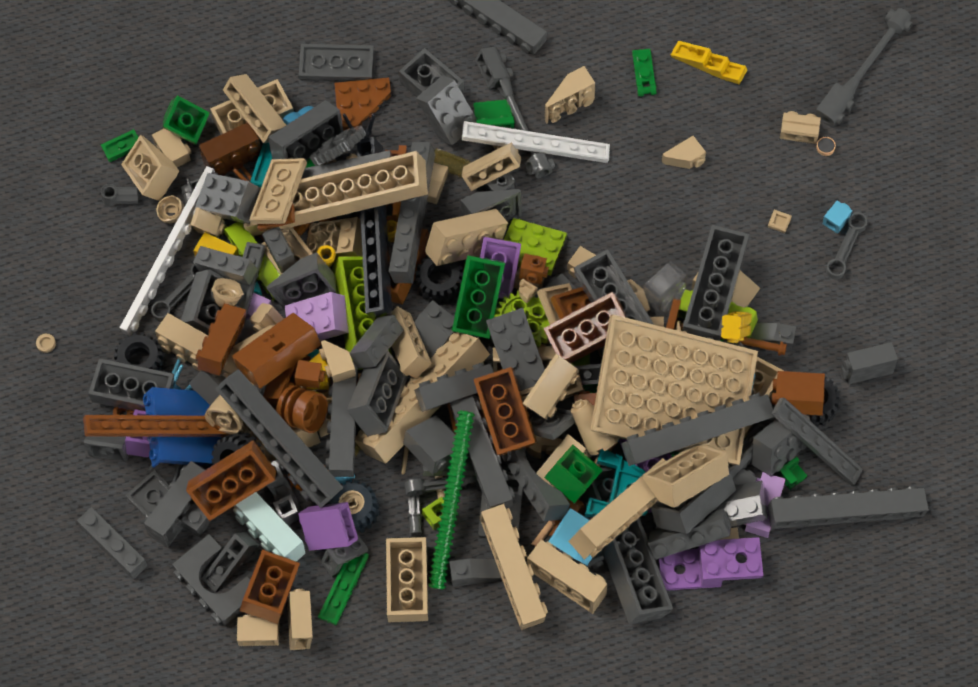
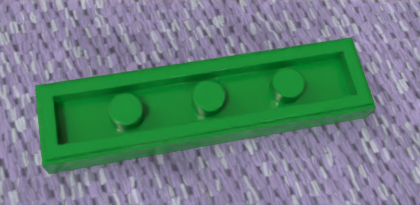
(342, 589)

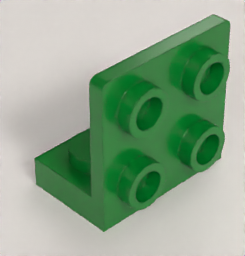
(494, 113)

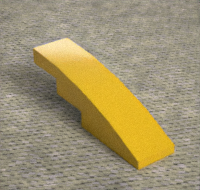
(711, 63)

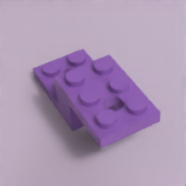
(712, 564)

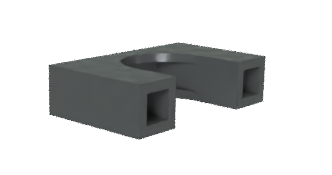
(190, 569)

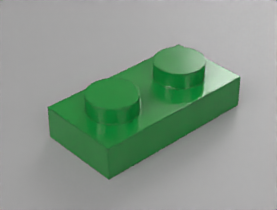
(119, 146)

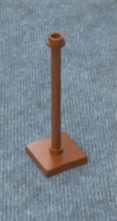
(674, 317)

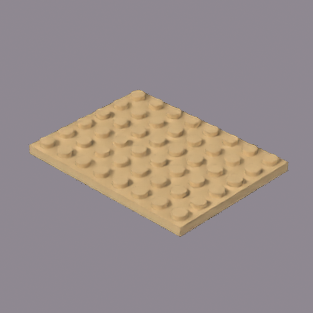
(666, 375)

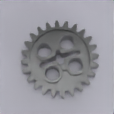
(338, 145)

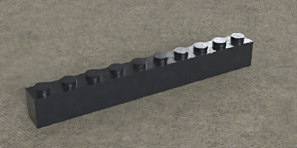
(375, 249)

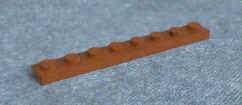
(150, 426)

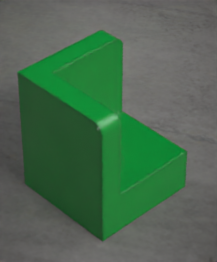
(792, 473)

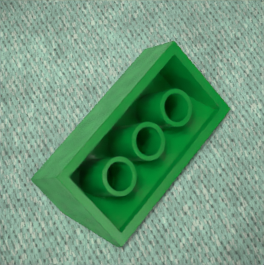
(478, 295)

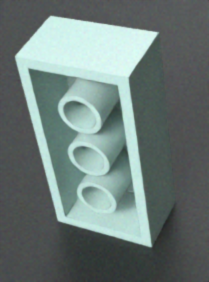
(268, 527)

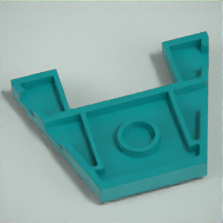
(623, 479)

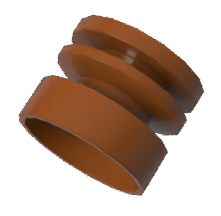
(302, 408)

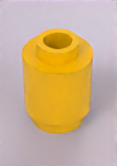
(327, 250)

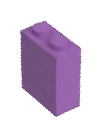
(328, 526)

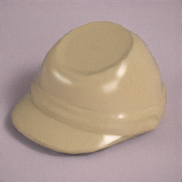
(226, 292)

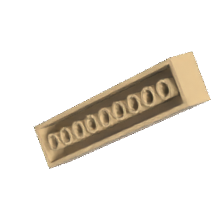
(357, 189)

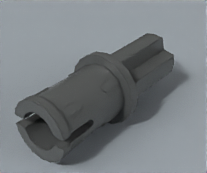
(414, 516)

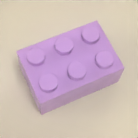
(324, 313)

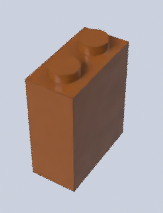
(801, 389)

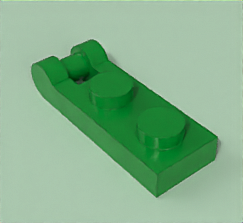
(644, 72)

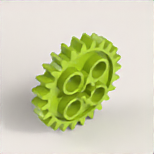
(532, 306)

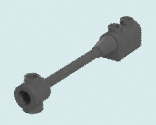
(498, 76)
(842, 97)

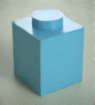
(837, 216)

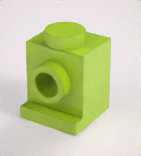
(430, 513)

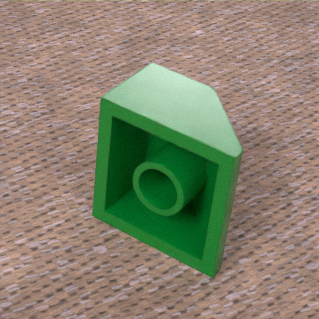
(185, 119)
(573, 473)

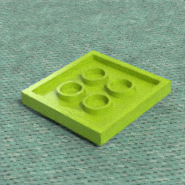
(536, 241)

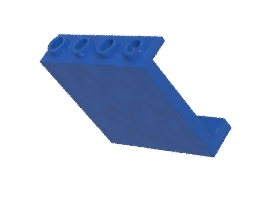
(178, 449)

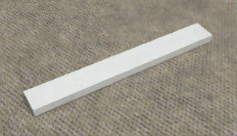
(536, 142)

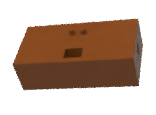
(276, 350)

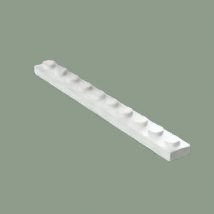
(163, 261)

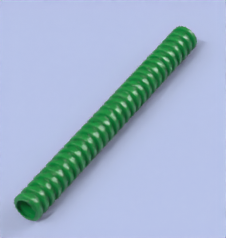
(451, 499)

